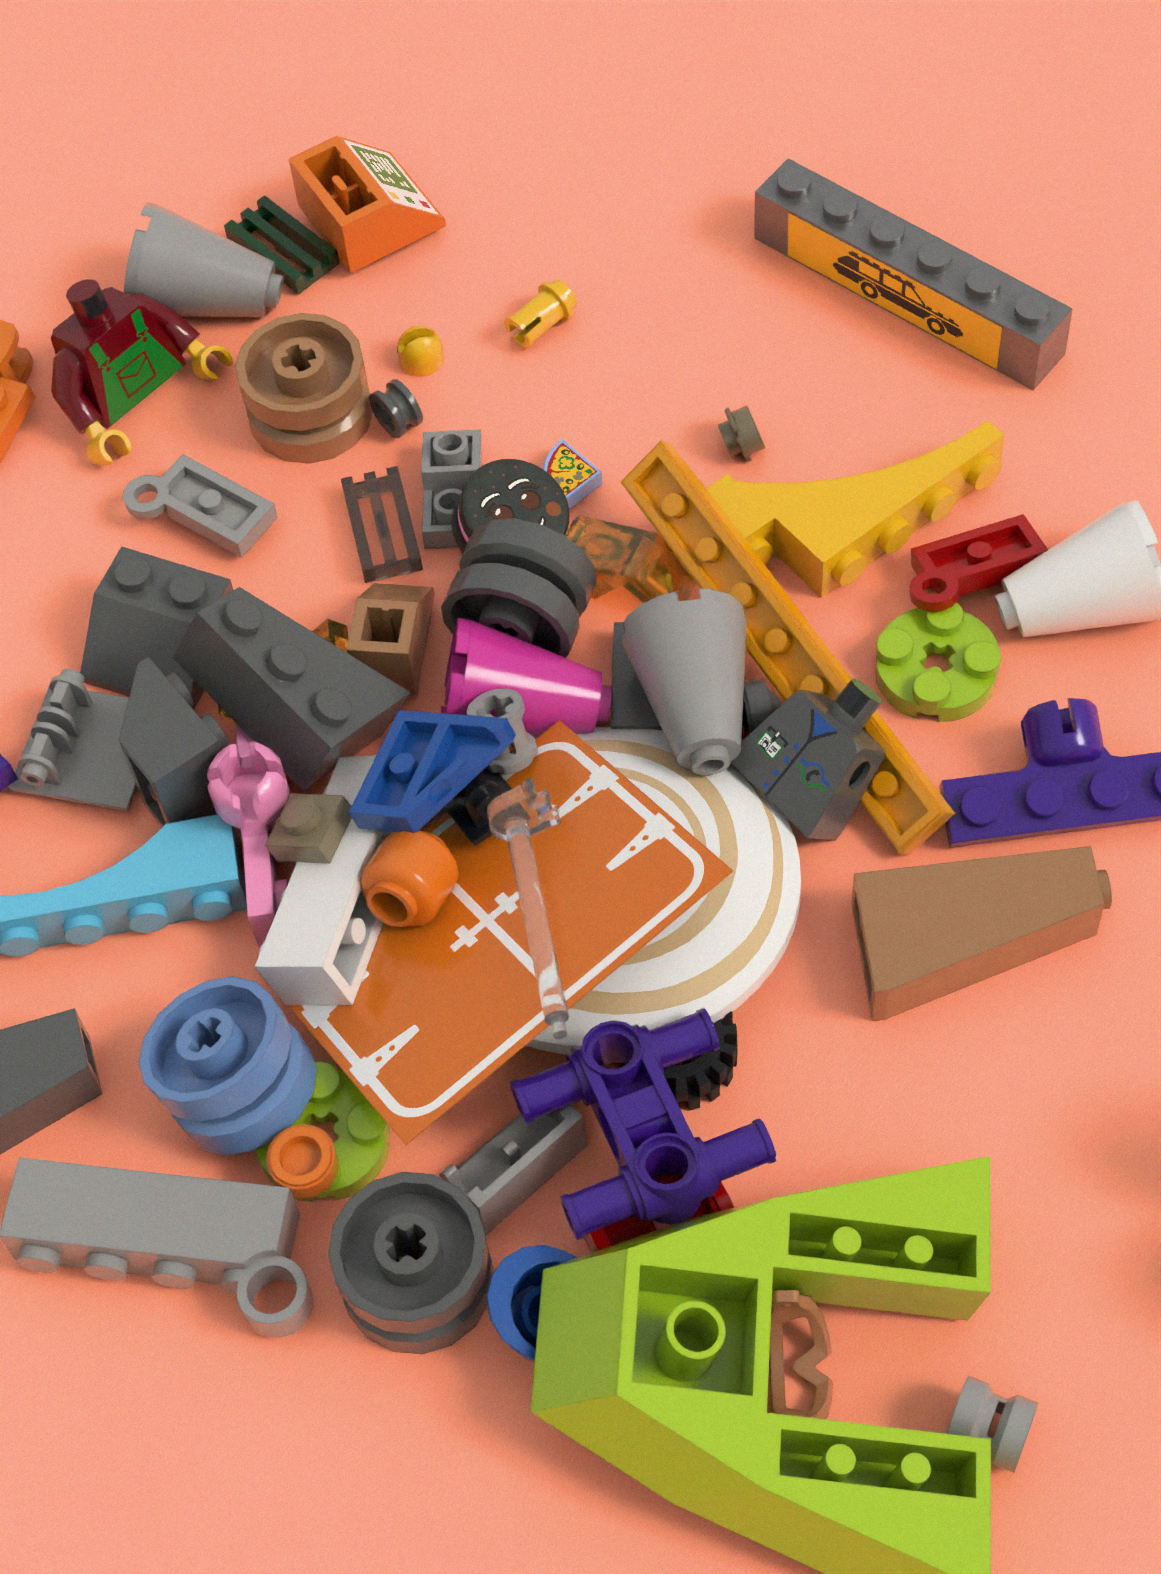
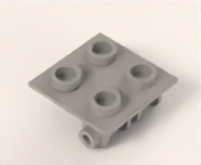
(77, 747)

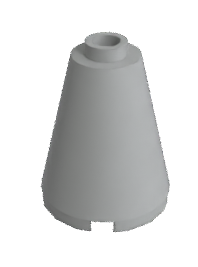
(199, 269)
(692, 673)

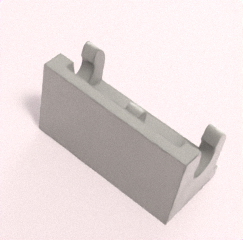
(518, 1163)

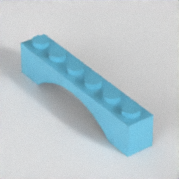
(175, 877)

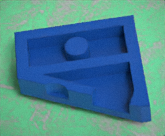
(425, 766)

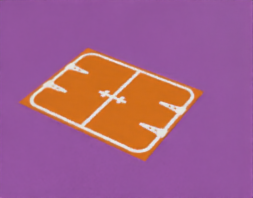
(462, 990)

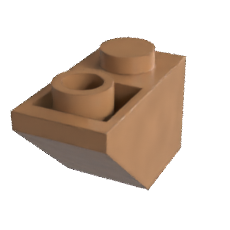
(392, 631)

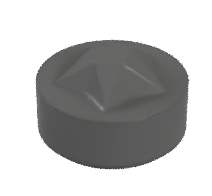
(758, 704)

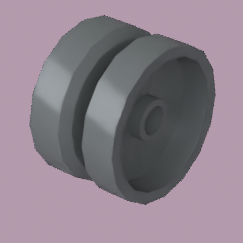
(522, 584)
(411, 1262)

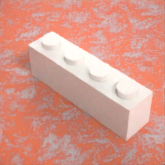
(323, 921)

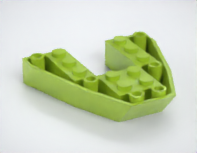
(665, 1369)

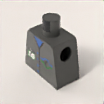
(815, 757)

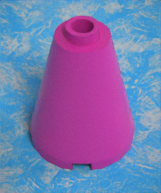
(548, 683)

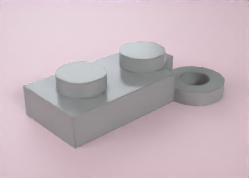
(204, 504)

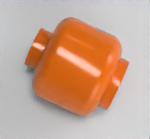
(409, 878)

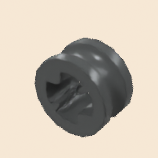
(396, 408)

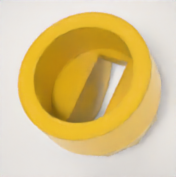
(420, 351)

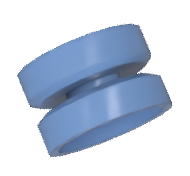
(228, 1065)

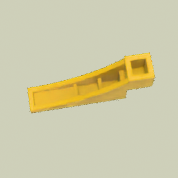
(843, 524)

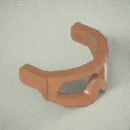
(789, 1306)

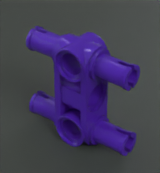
(642, 1123)

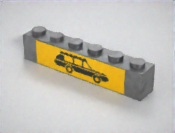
(912, 273)

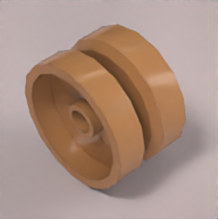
(304, 387)

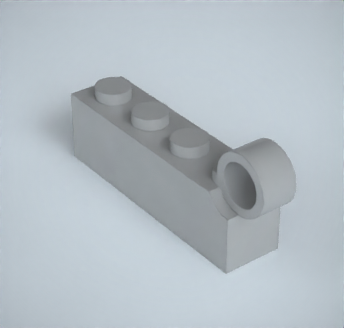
(159, 1228)

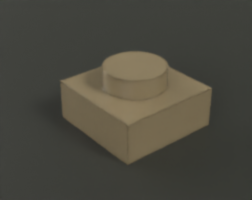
(309, 828)

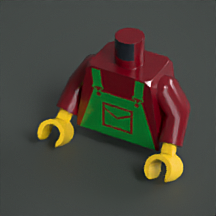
(115, 356)

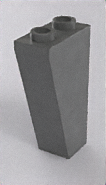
(44, 1074)

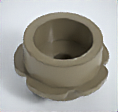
(741, 433)

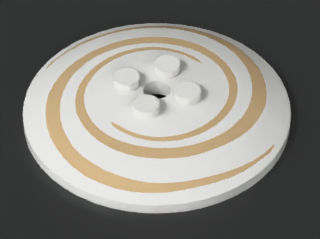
(729, 937)

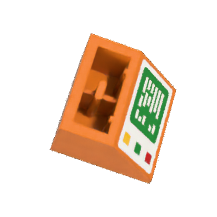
(361, 200)

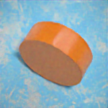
(302, 1160)

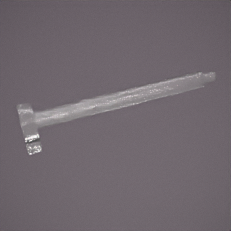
(514, 819)

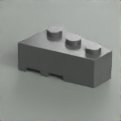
(287, 684)

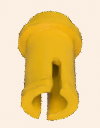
(553, 303)

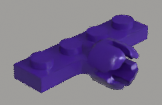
(1063, 788)

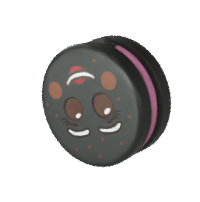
(507, 492)

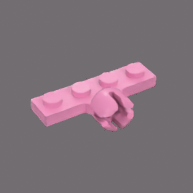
(250, 794)

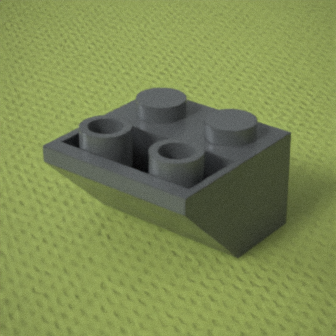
(169, 746)

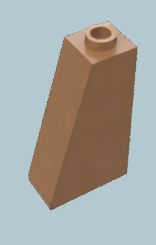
(969, 920)

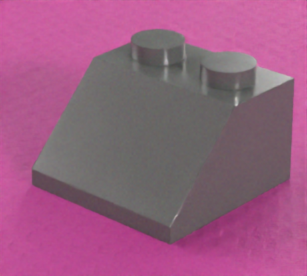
(142, 613)

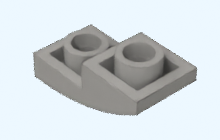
(445, 468)

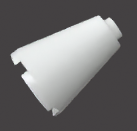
(1088, 580)

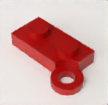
(971, 561)

